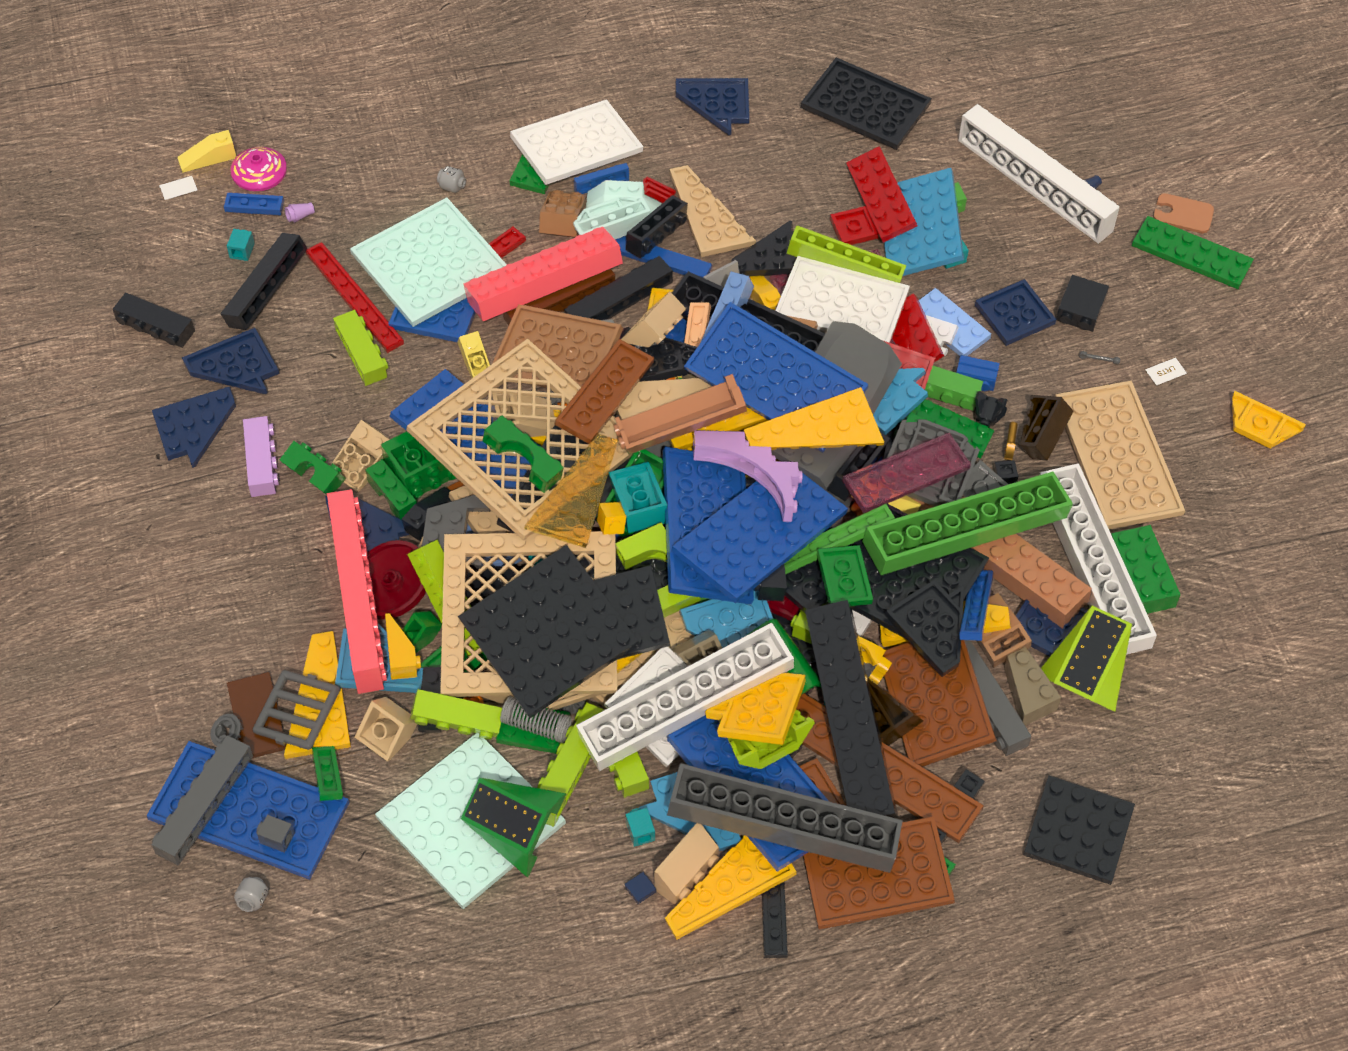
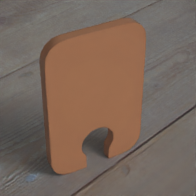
(1185, 213)

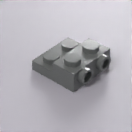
(982, 480)

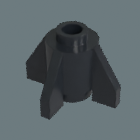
(989, 409)

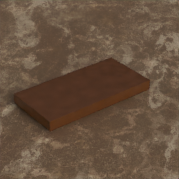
(247, 701)

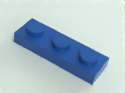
(587, 182)
(254, 203)

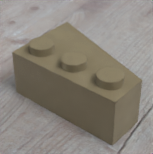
(698, 647)
(1030, 687)

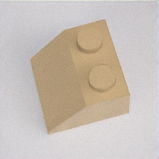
(385, 728)

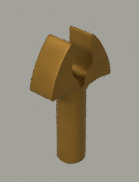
(1010, 446)

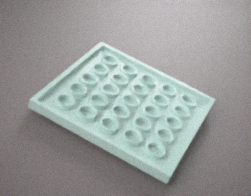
(427, 260)
(431, 827)

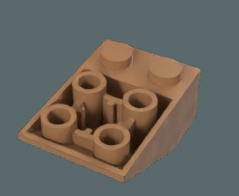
(560, 212)
(1001, 643)

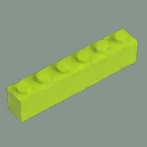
(837, 253)
(570, 763)

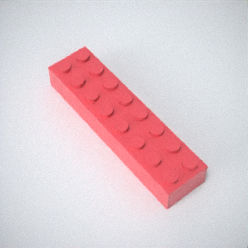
(543, 273)

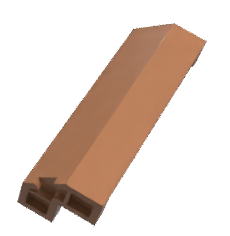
(680, 416)

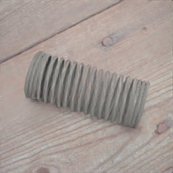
(559, 731)

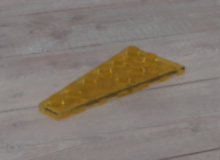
(575, 500)

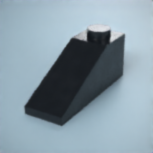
(415, 518)

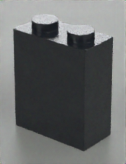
(1082, 303)

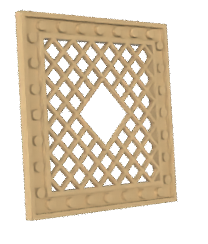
(521, 358)
(456, 549)

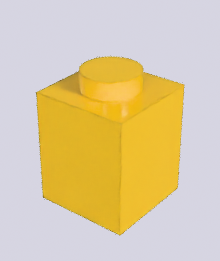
(611, 518)

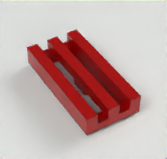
(657, 190)

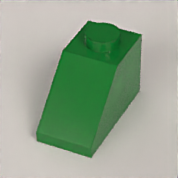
(422, 629)

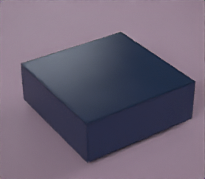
(640, 888)

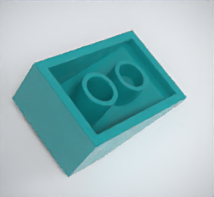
(639, 496)

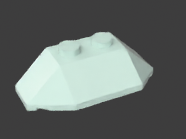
(612, 189)
(614, 215)

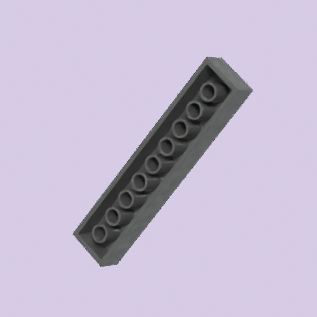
(785, 818)

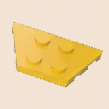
(1262, 422)

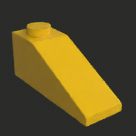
(764, 292)
(401, 652)

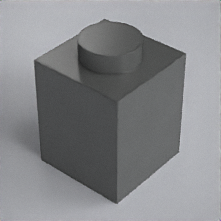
(275, 833)

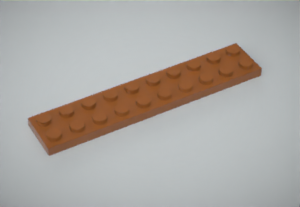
(912, 785)

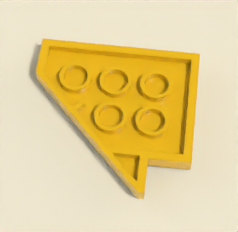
(760, 712)

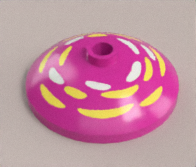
(258, 169)

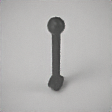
(1083, 355)

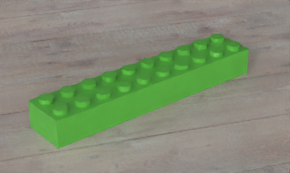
(966, 522)

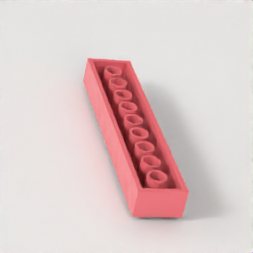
(357, 592)

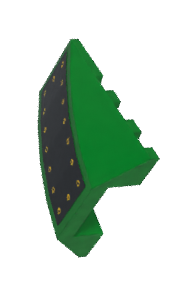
(511, 818)

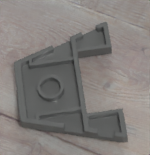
(451, 519)

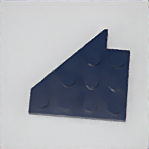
(716, 99)
(234, 362)
(193, 423)
(378, 525)

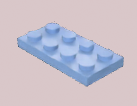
(970, 332)

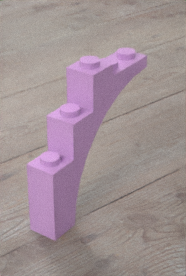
(757, 462)

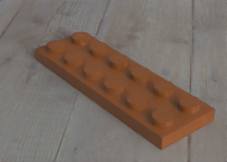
(604, 391)

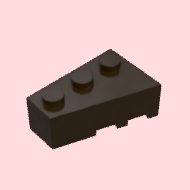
(1045, 425)
(892, 716)

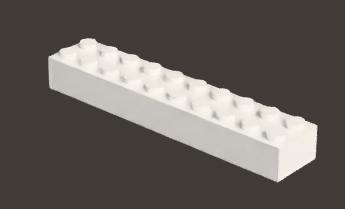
(1038, 173)
(1098, 559)
(684, 696)

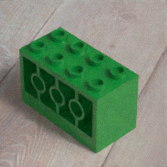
(414, 465)

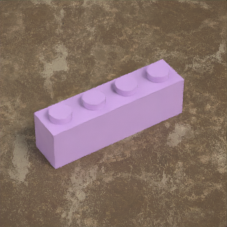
(260, 456)

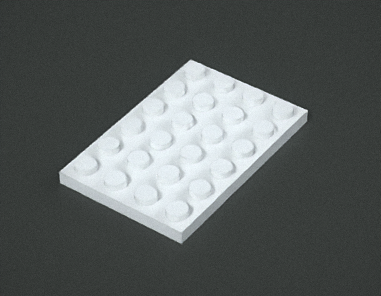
(576, 141)
(842, 295)

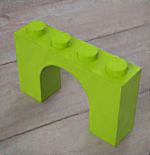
(652, 545)

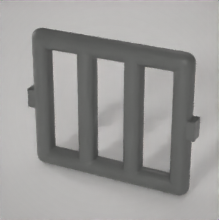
(315, 726)

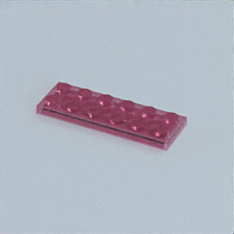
(906, 472)

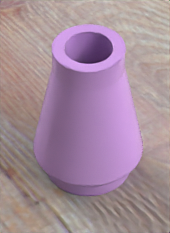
(296, 212)

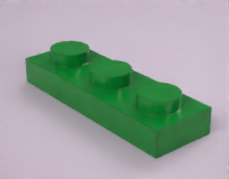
(327, 773)

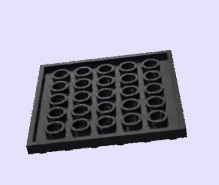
(888, 589)
(548, 631)

